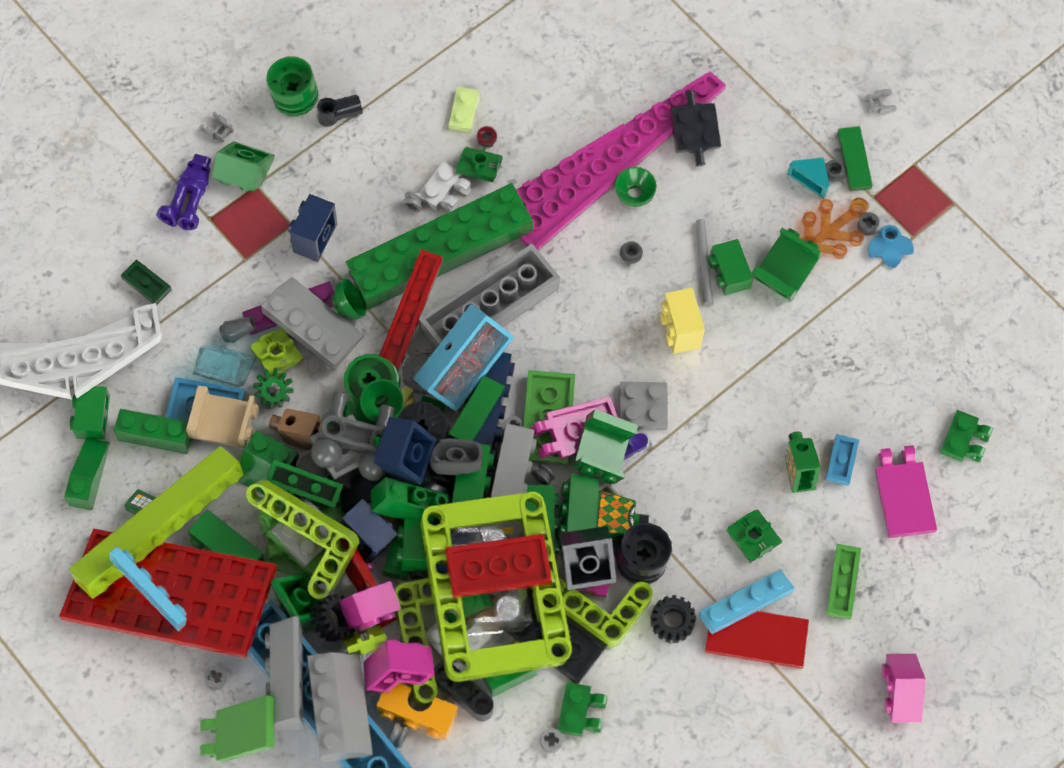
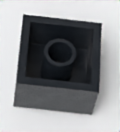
(587, 557)

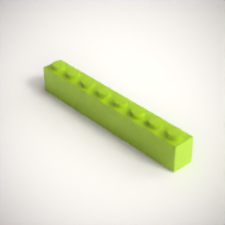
(158, 520)

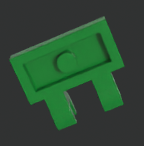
(960, 434)
(574, 710)

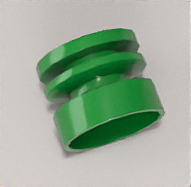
(292, 86)

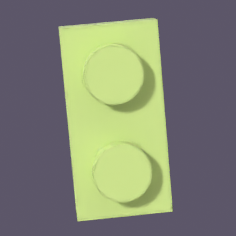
(464, 109)

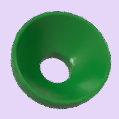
(635, 178)
(348, 300)
(381, 388)

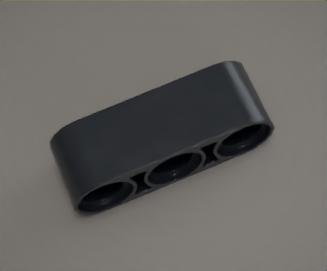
(469, 701)

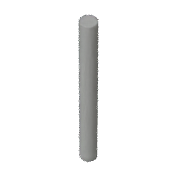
(704, 263)

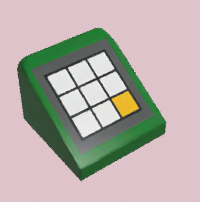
(138, 501)

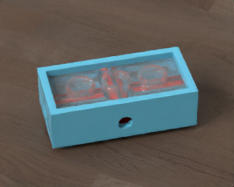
(463, 357)

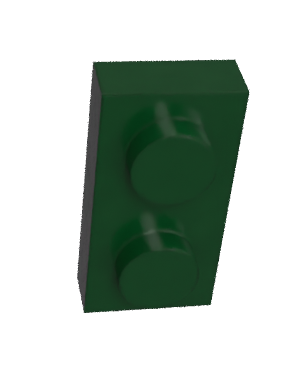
(146, 282)

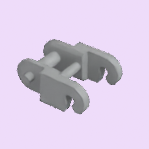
(881, 109)
(213, 133)

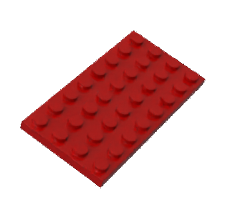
(215, 589)

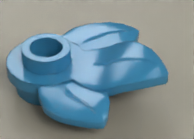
(890, 249)

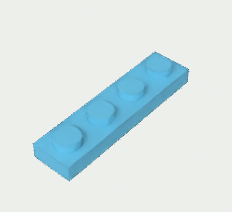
(141, 580)
(746, 601)

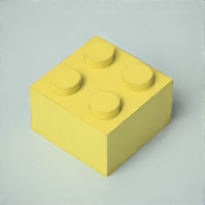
(682, 320)

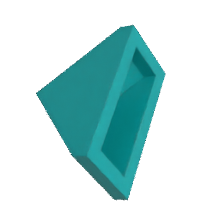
(810, 174)

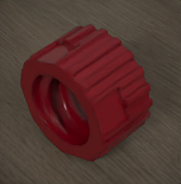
(487, 130)

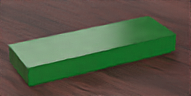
(854, 158)
(477, 410)

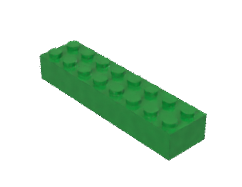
(454, 236)

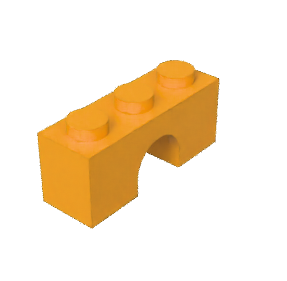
(435, 720)

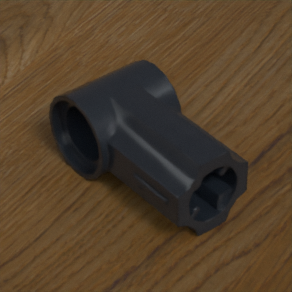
(338, 109)

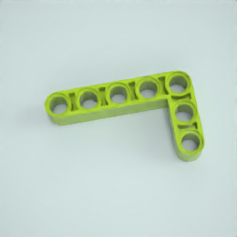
(311, 531)
(606, 621)
(415, 631)

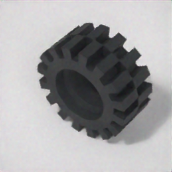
(673, 604)
(324, 622)

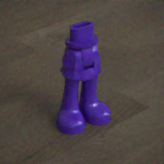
(194, 182)

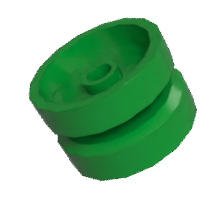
(363, 369)

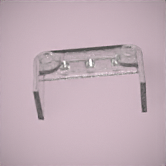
(513, 607)

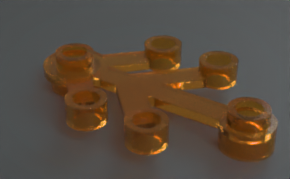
(830, 231)

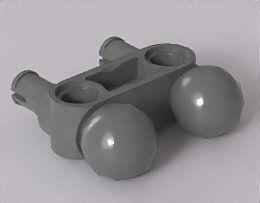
(351, 435)

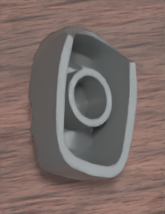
(456, 457)

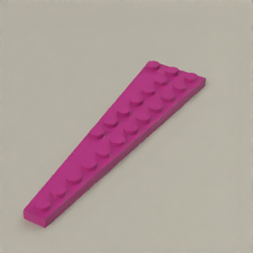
(581, 179)

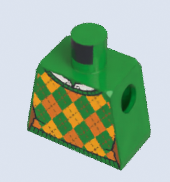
(802, 463)
(617, 514)

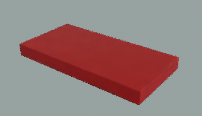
(498, 565)
(763, 639)

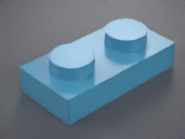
(842, 460)

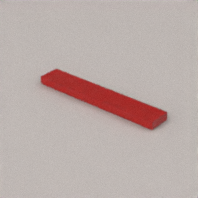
(411, 308)

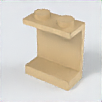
(221, 419)

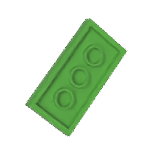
(545, 394)

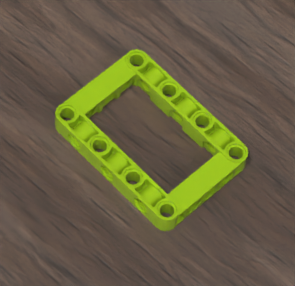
(454, 636)

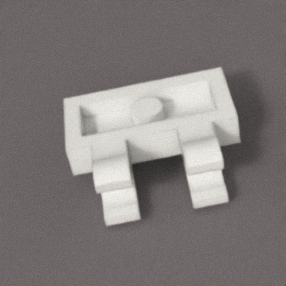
(441, 184)

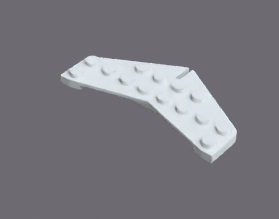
(82, 359)

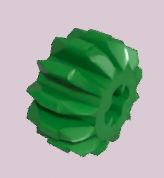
(267, 382)

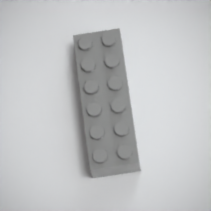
(500, 294)

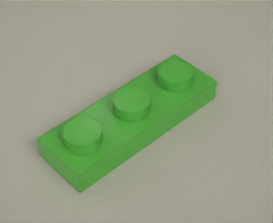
(843, 581)

